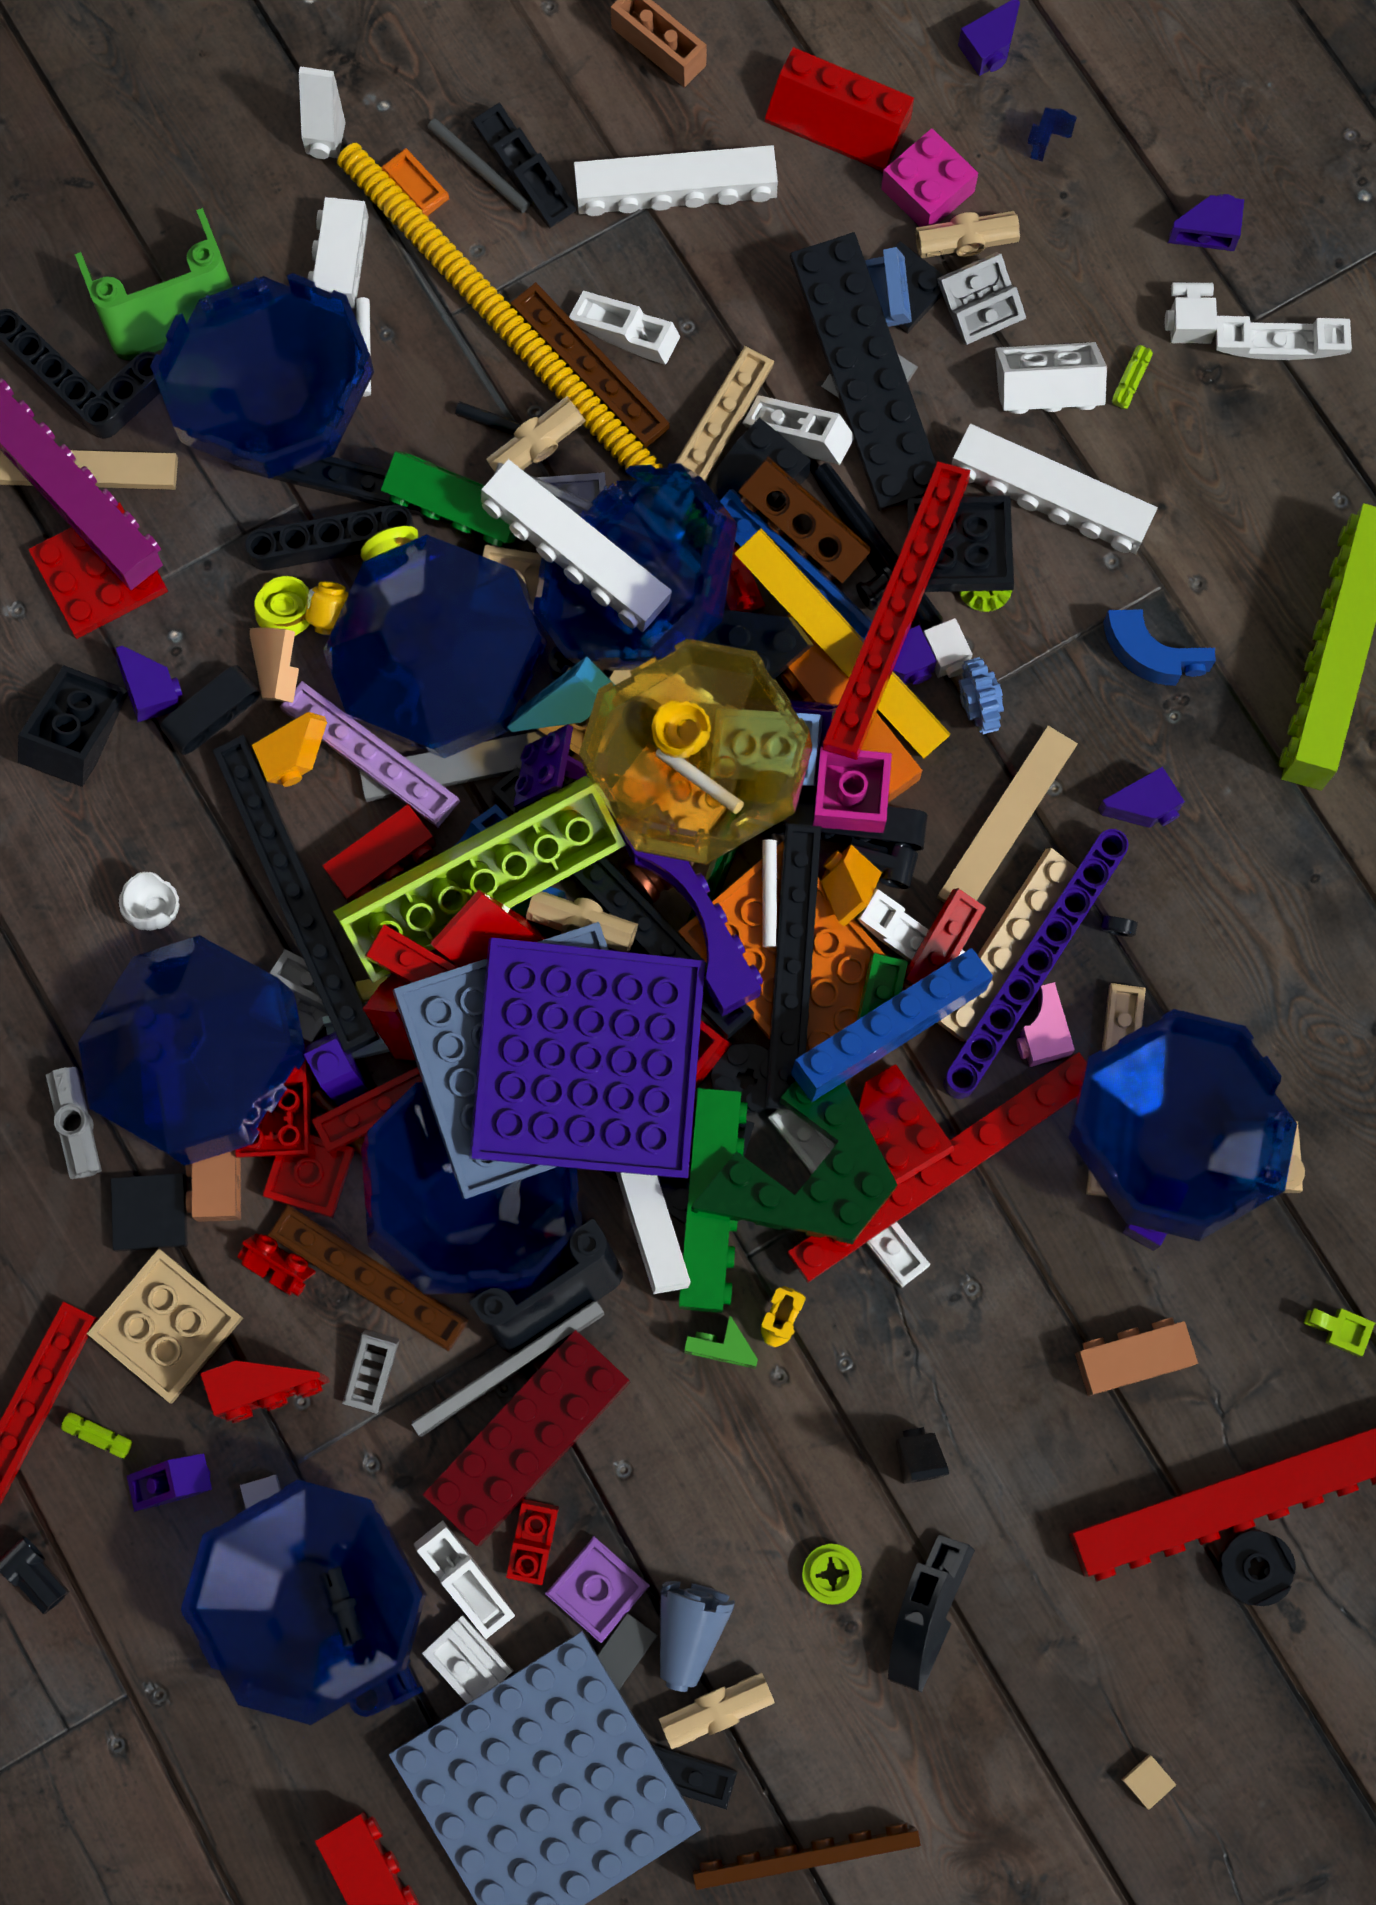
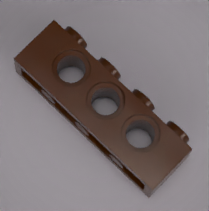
(772, 477)

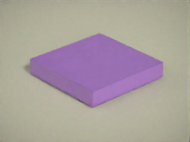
(597, 1589)

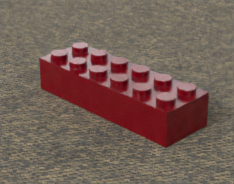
(526, 1438)

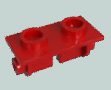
(742, 588)
(263, 1253)

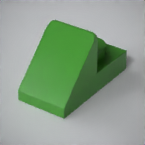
(733, 1351)

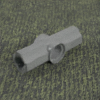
(77, 1145)

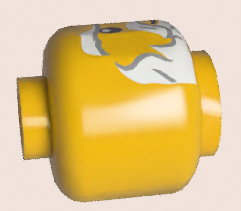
(325, 605)

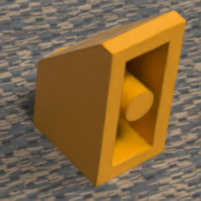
(291, 749)
(849, 883)

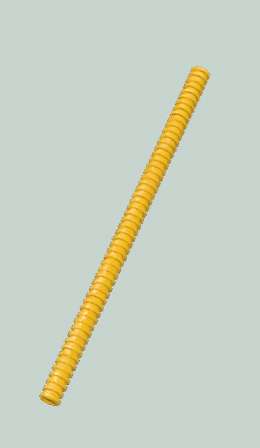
(492, 306)

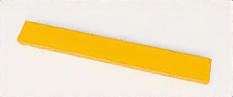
(837, 638)

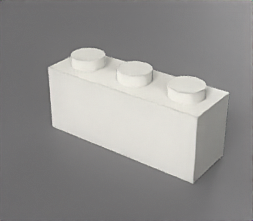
(340, 246)

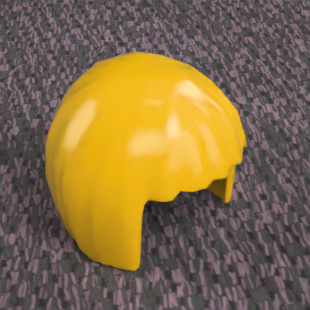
(680, 728)

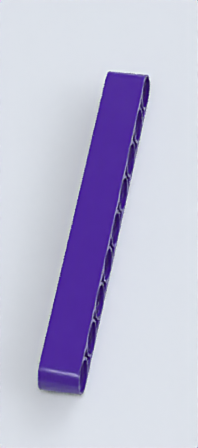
(1042, 947)

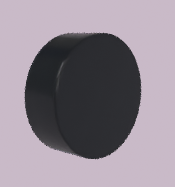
(1119, 926)

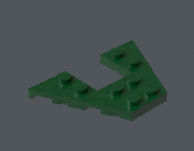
(837, 1196)

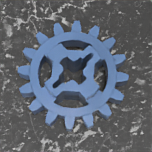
(981, 695)

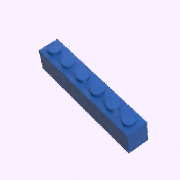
(891, 1024)

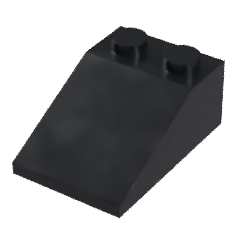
(747, 456)
(70, 726)

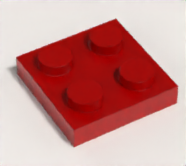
(310, 1179)

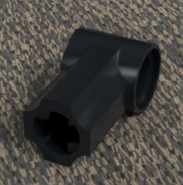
(894, 862)
(25, 1567)

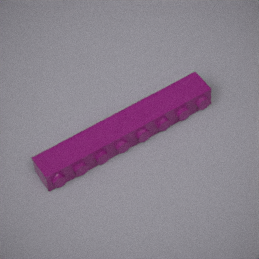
(74, 493)

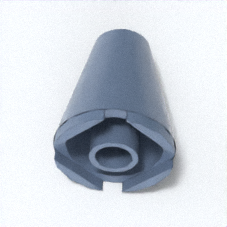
(689, 1631)

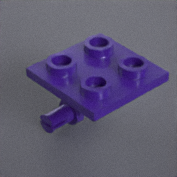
(544, 767)

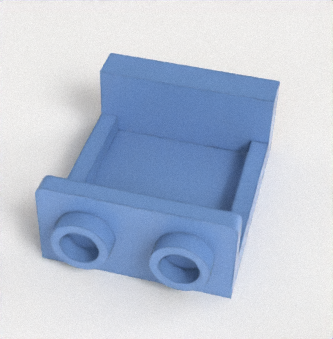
(891, 286)

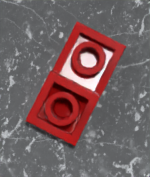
(532, 1542)

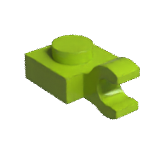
(1345, 1330)

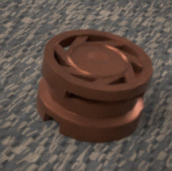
(646, 882)

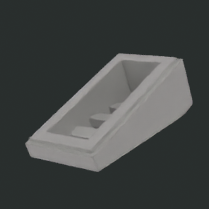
(380, 1340)

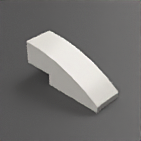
(625, 326)
(464, 1579)

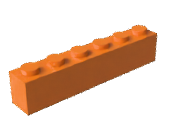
(822, 681)

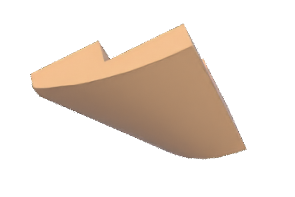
(272, 659)

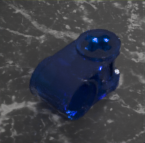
(391, 1693)

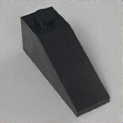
(920, 1456)

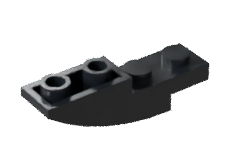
(924, 1610)

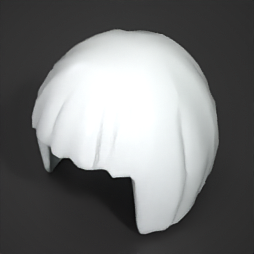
(148, 902)

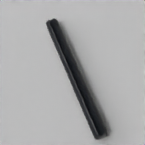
(869, 533)

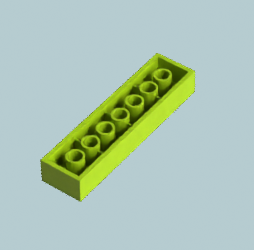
(1337, 658)
(503, 861)

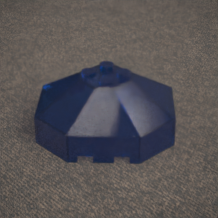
(265, 374)
(673, 531)
(434, 646)
(192, 1049)
(1184, 1125)
(449, 1242)
(266, 1611)

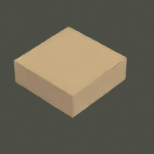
(1148, 1782)

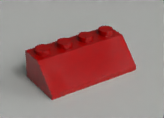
(839, 109)
(362, 1866)

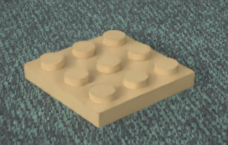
(165, 1326)

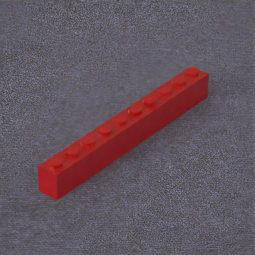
(1226, 1505)

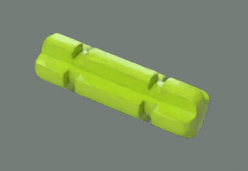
(1132, 377)
(96, 1435)

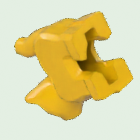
(778, 1323)

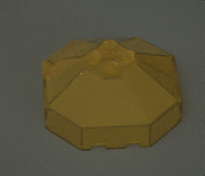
(753, 751)

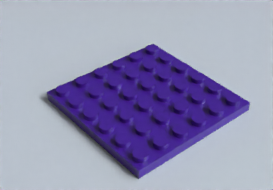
(587, 1059)

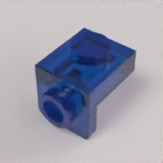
(1053, 121)

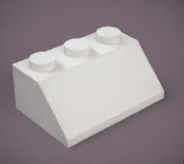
(1051, 377)

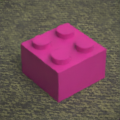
(929, 180)
(852, 791)

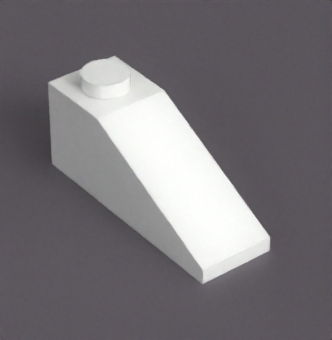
(320, 113)
(811, 430)

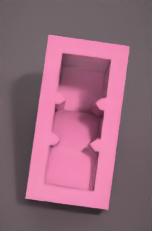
(1049, 1034)

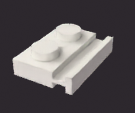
(467, 1660)

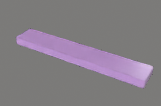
(375, 757)

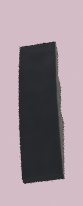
(524, 166)

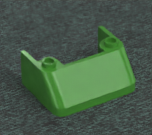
(143, 318)

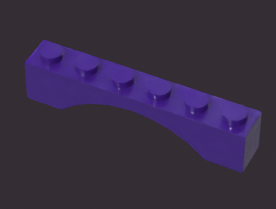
(728, 975)

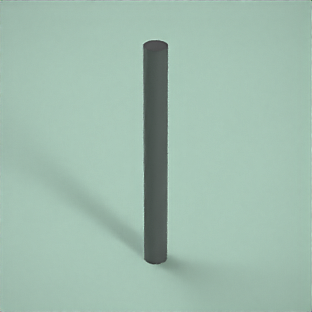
(478, 165)

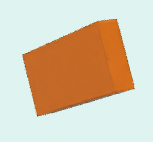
(416, 182)

